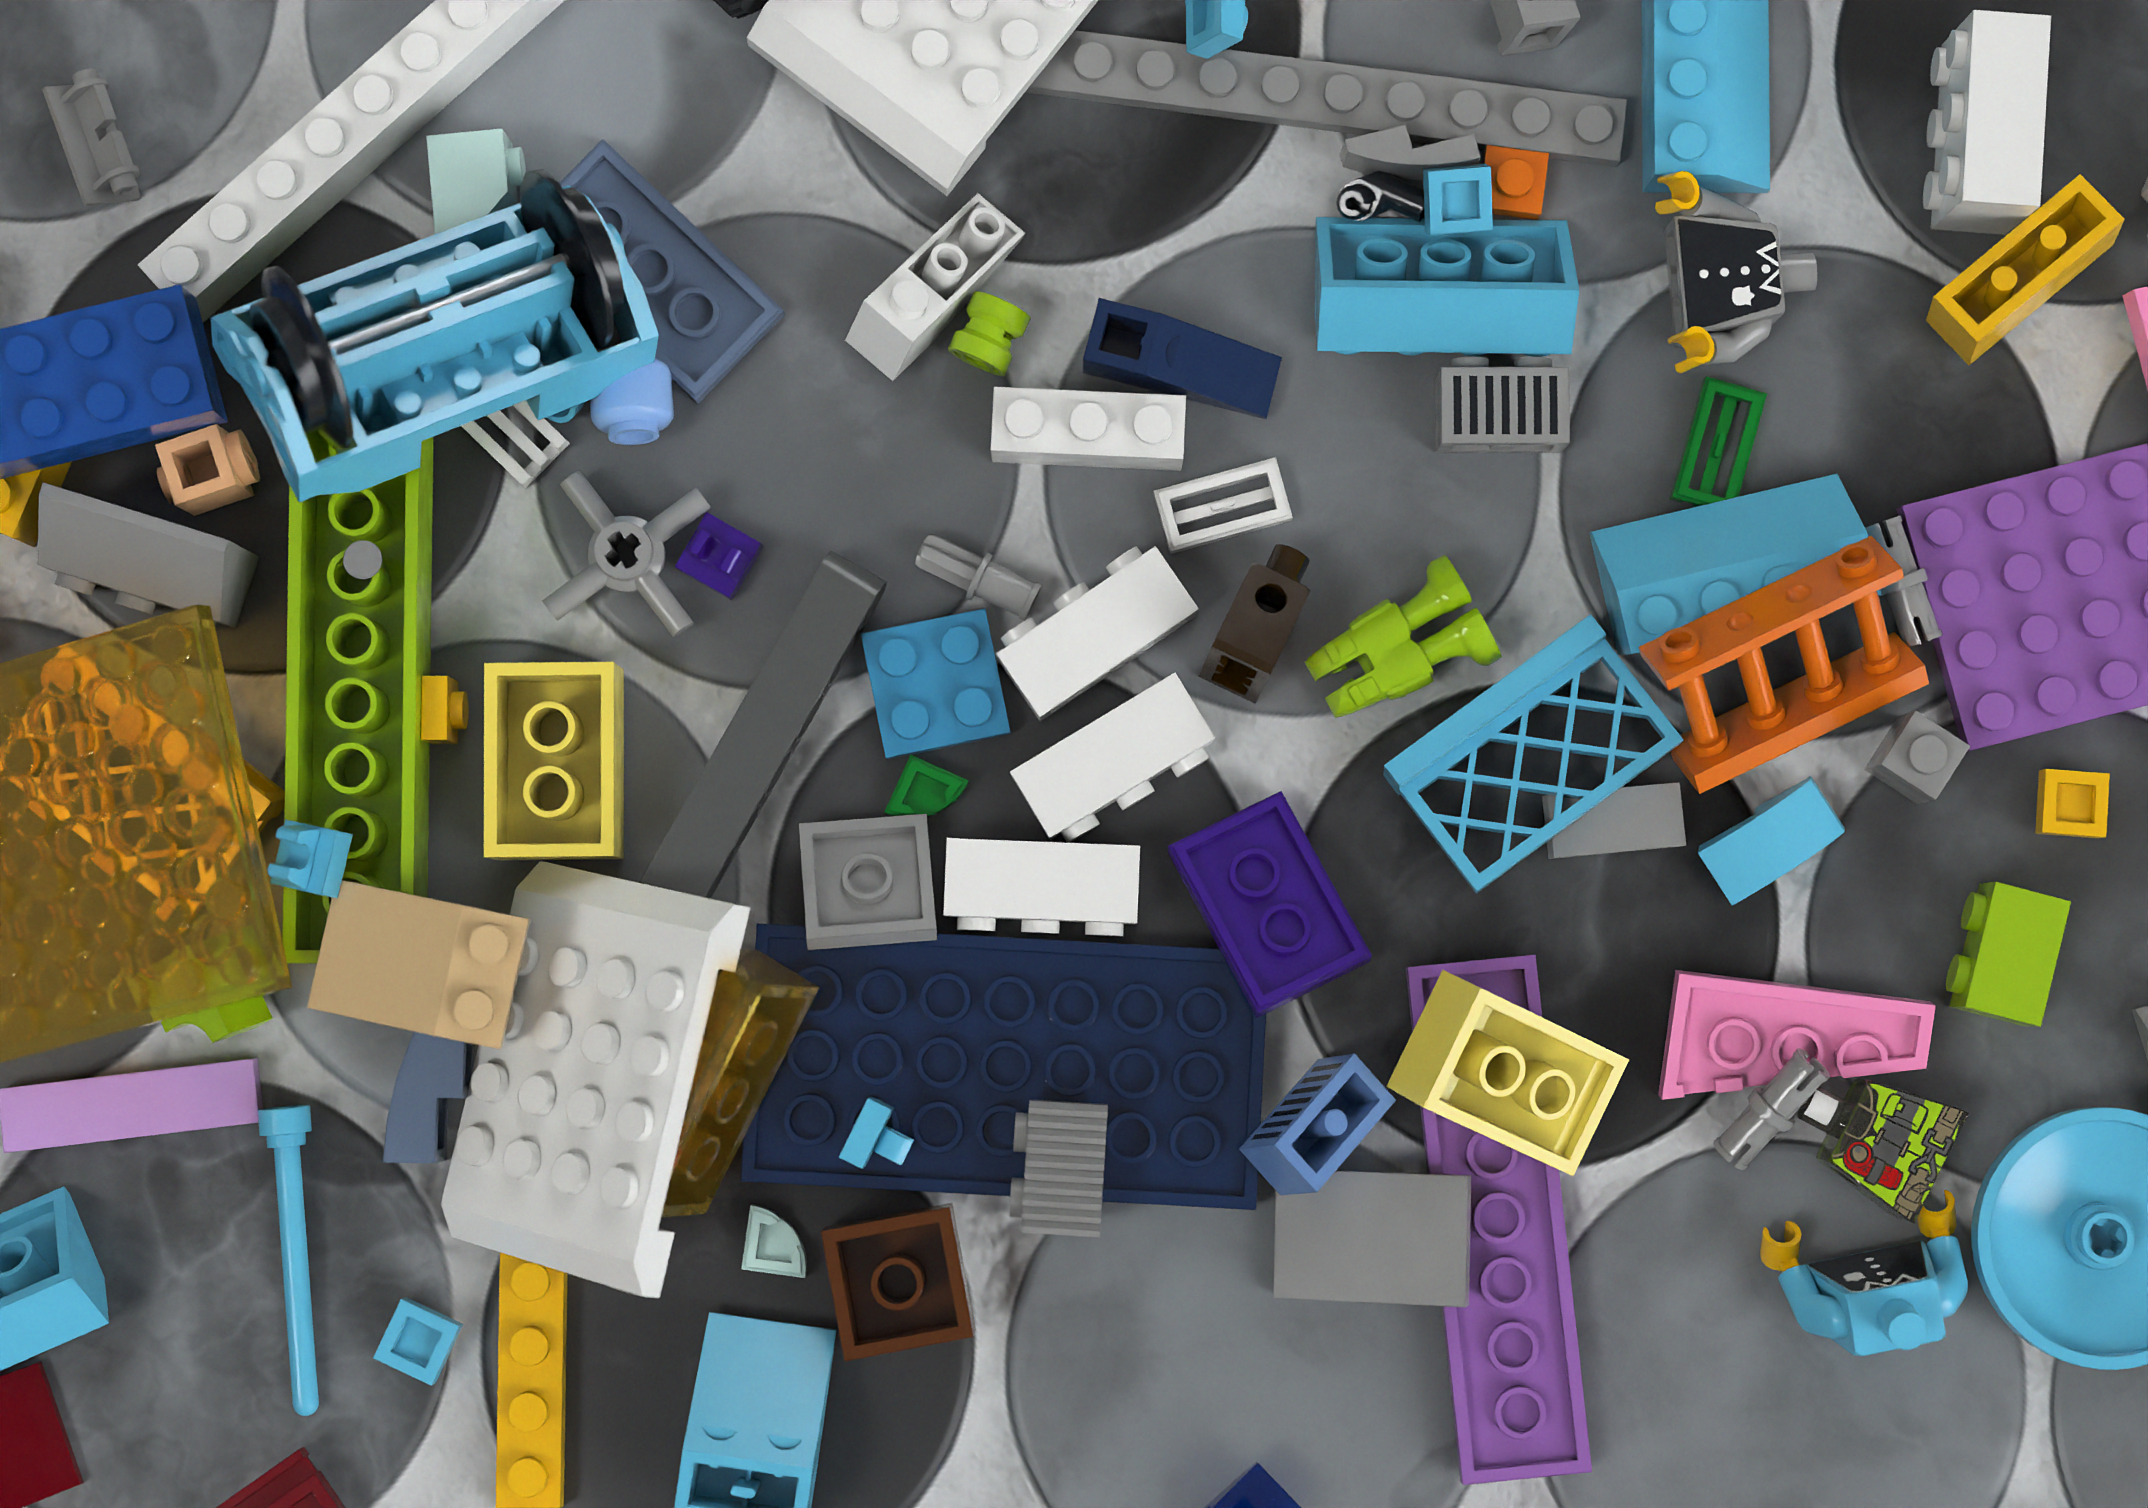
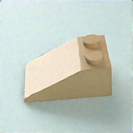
(419, 964)

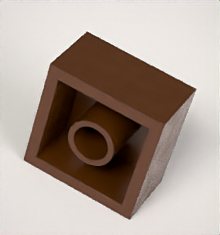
(898, 1282)

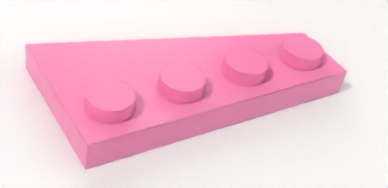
(1745, 1030)

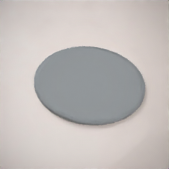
(362, 559)

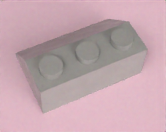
(140, 557)

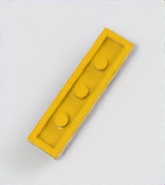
(531, 1385)

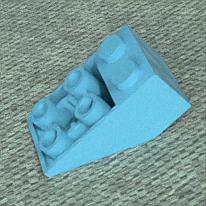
(756, 1414)

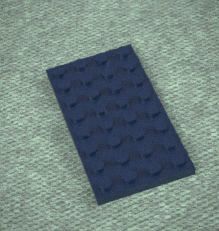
(982, 1025)

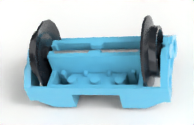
(438, 337)

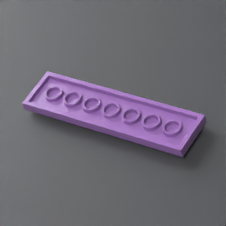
(1517, 1340)

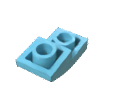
(1771, 841)

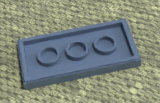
(697, 296)

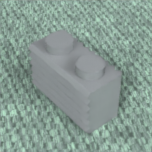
(1061, 1168)

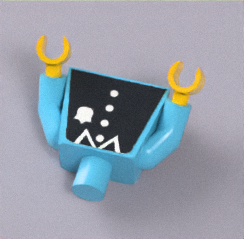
(1876, 1296)

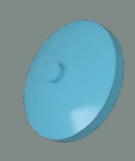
(2067, 1237)

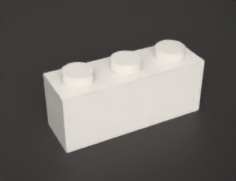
(1088, 428)
(1095, 631)
(1114, 759)
(1041, 885)

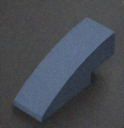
(418, 1110)

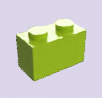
(2007, 953)

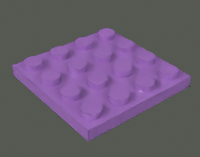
(2039, 595)

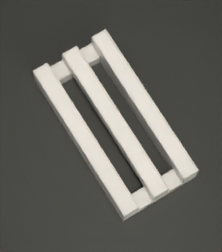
(540, 458)
(1230, 529)

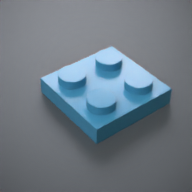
(935, 684)

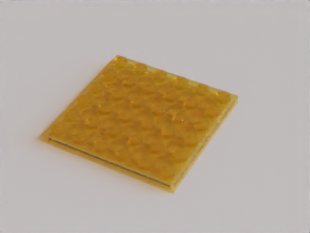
(127, 839)

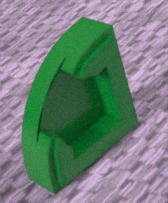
(924, 789)

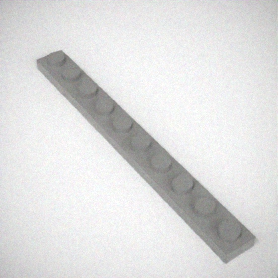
(1333, 96)

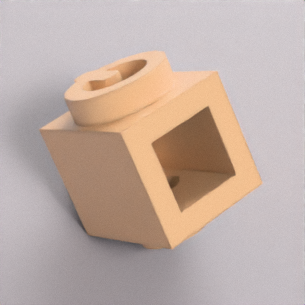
(207, 469)

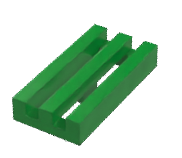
(1732, 394)

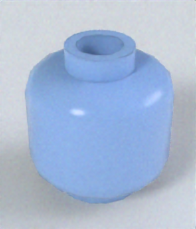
(635, 405)

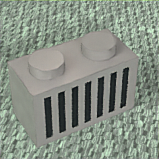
(1502, 407)

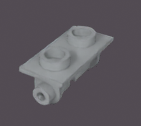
(92, 141)

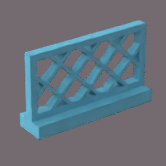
(1500, 708)

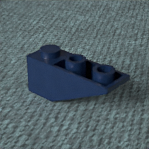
(1179, 359)

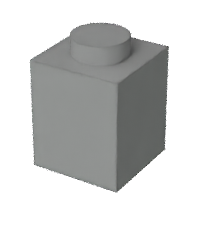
(1917, 757)

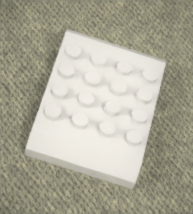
(918, 72)
(588, 1096)

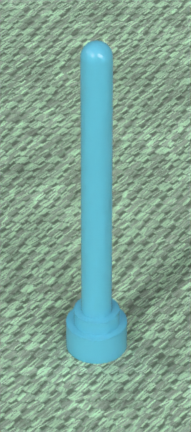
(285, 1133)

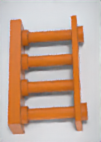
(1807, 706)

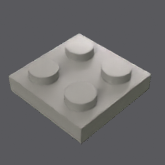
(867, 882)

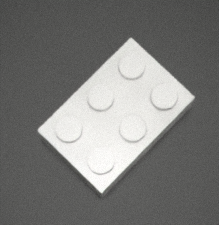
(1988, 122)

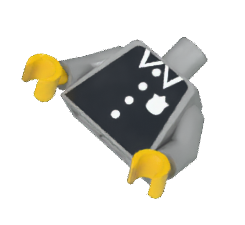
(1724, 273)

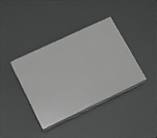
(1376, 1240)

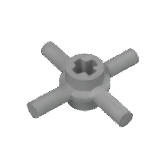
(650, 554)

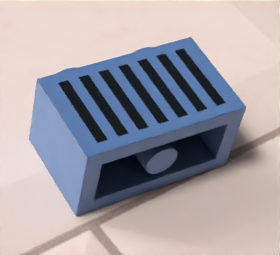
(1317, 1125)

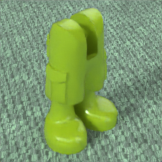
(1386, 651)

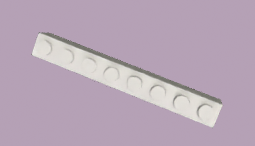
(338, 145)

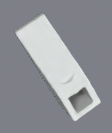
(932, 286)

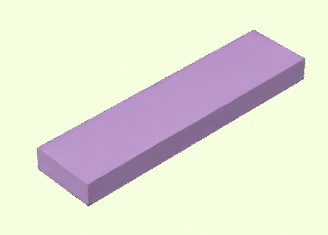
(130, 1105)

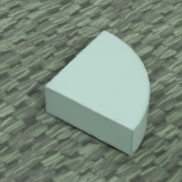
(773, 1245)

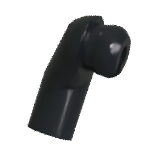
(1378, 194)

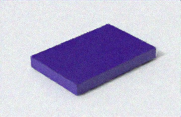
(1269, 904)

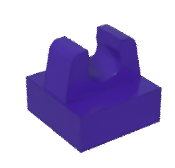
(719, 556)

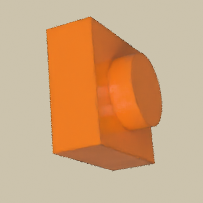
(1516, 181)

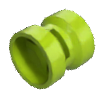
(989, 334)

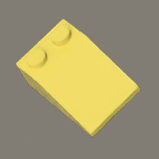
(1507, 1073)

